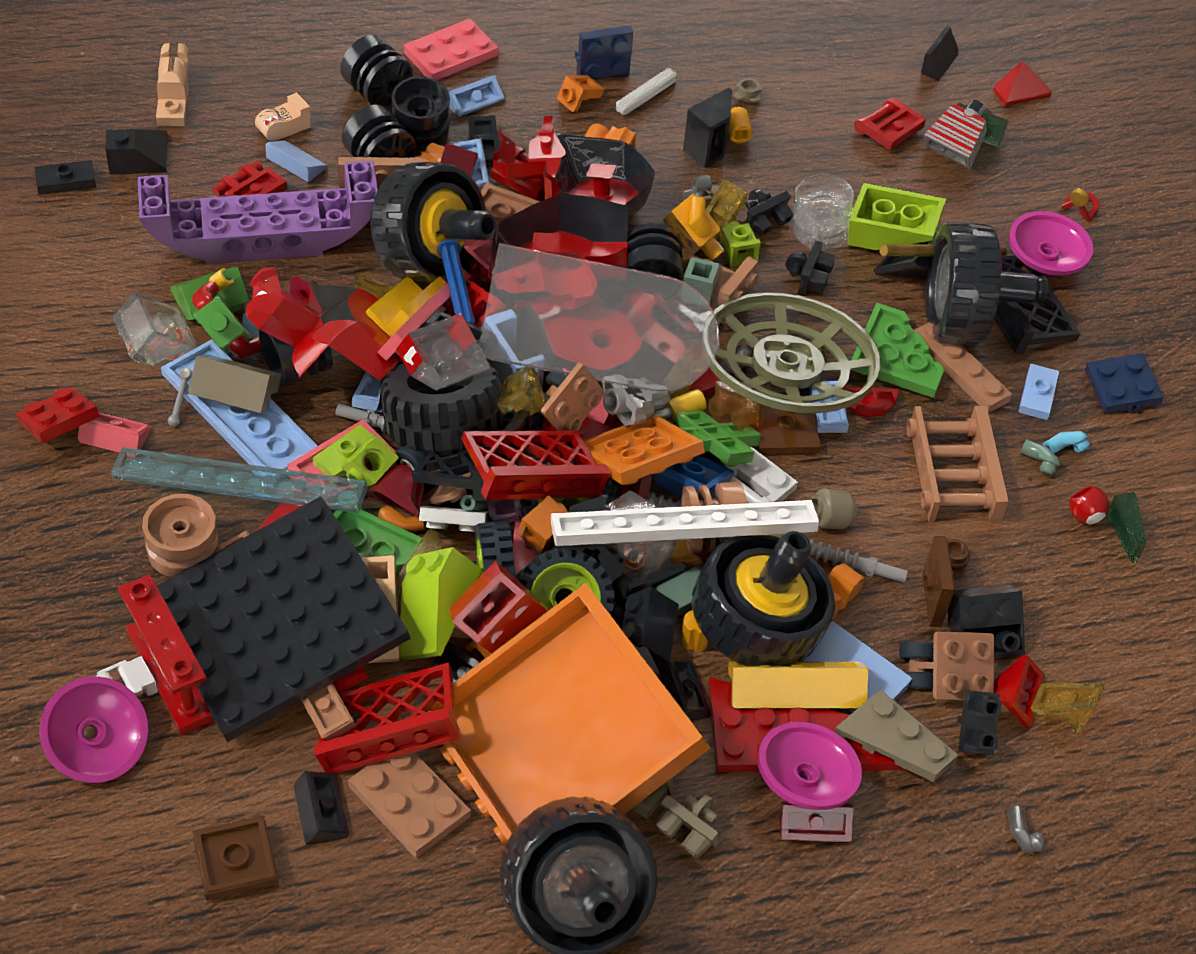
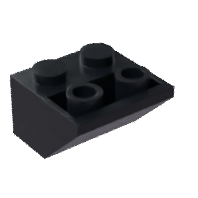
(708, 128)
(991, 611)
(648, 621)

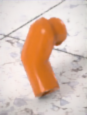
(394, 517)

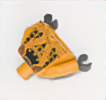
(694, 222)

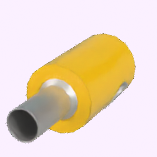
(684, 403)

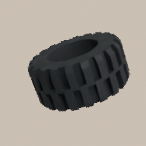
(438, 418)

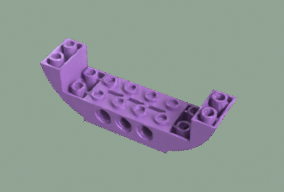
(259, 223)

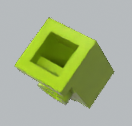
(736, 238)

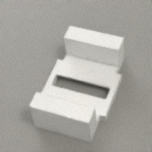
(134, 674)

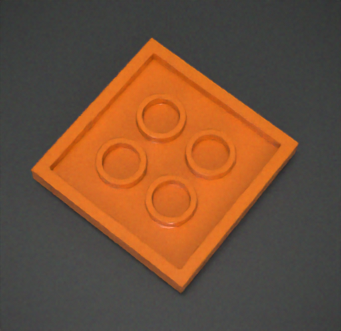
(643, 449)

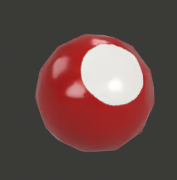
(1089, 505)

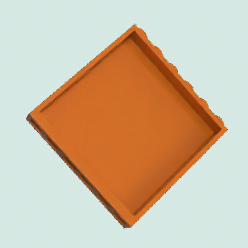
(565, 717)

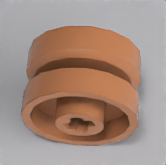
(179, 533)

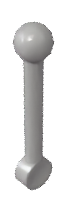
(185, 374)

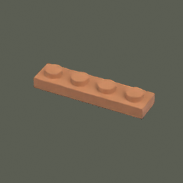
(966, 371)

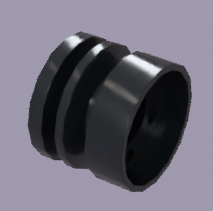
(374, 69)
(423, 110)
(377, 134)
(655, 250)
(279, 359)

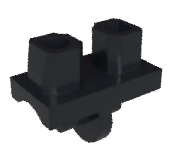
(763, 206)
(806, 267)
(979, 722)

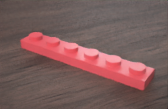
(439, 302)

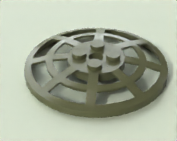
(805, 358)

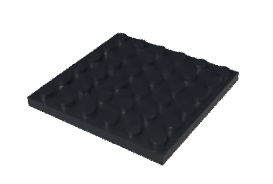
(280, 617)

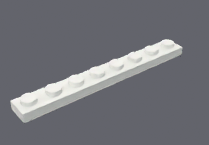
(683, 522)

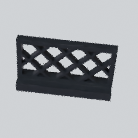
(1018, 325)
(450, 476)

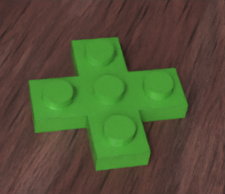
(722, 439)

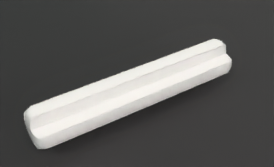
(646, 91)

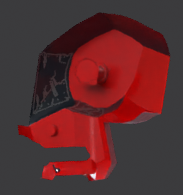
(580, 167)
(568, 227)

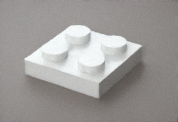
(439, 517)

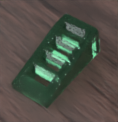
(1127, 523)

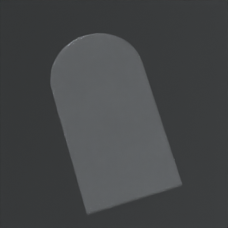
(612, 319)

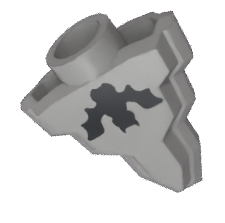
(632, 404)

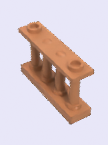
(983, 450)

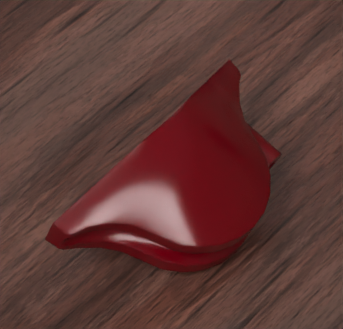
(398, 490)

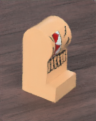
(284, 119)

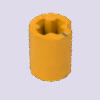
(740, 125)
(691, 634)

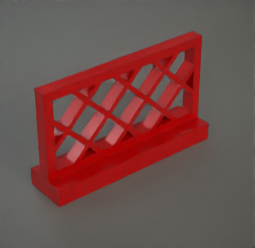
(535, 479)
(393, 738)

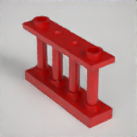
(165, 654)

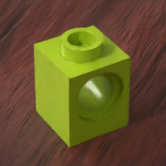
(379, 455)

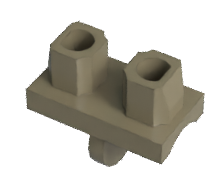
(701, 834)

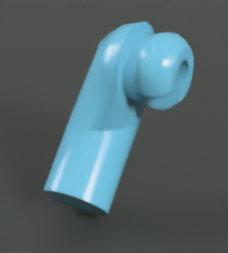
(1064, 439)

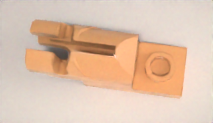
(172, 87)

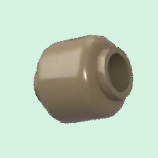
(834, 508)

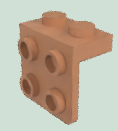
(736, 283)

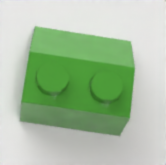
(232, 295)

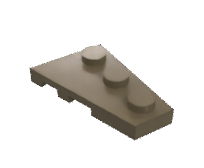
(892, 731)

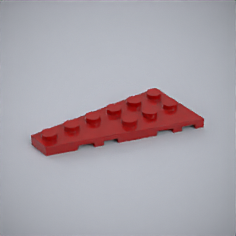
(742, 730)

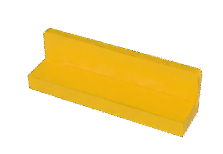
(401, 304)
(799, 685)

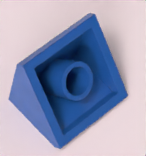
(693, 473)

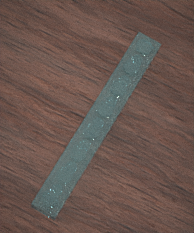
(238, 479)

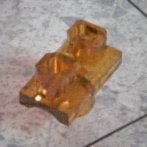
(742, 410)

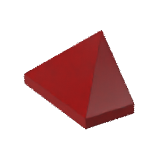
(1021, 86)
(1019, 688)

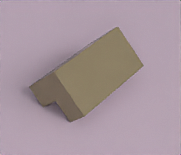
(233, 383)

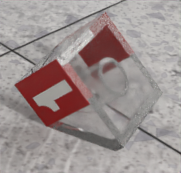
(442, 353)

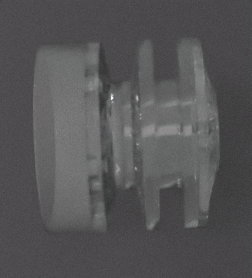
(822, 210)

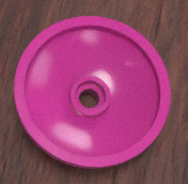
(1050, 243)
(114, 716)
(809, 766)

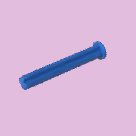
(449, 252)

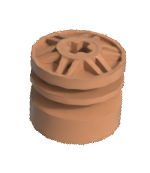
(724, 494)

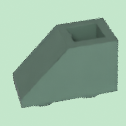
(703, 276)

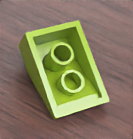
(893, 217)
(428, 591)

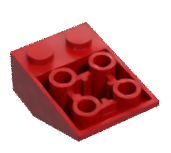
(496, 608)

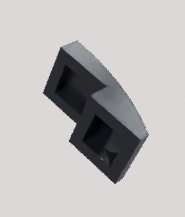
(485, 129)

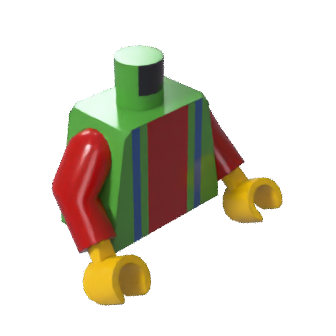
(221, 321)

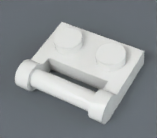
(765, 479)

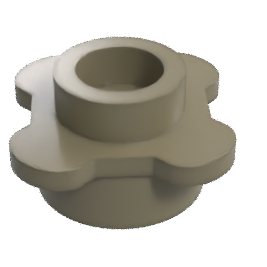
(748, 90)

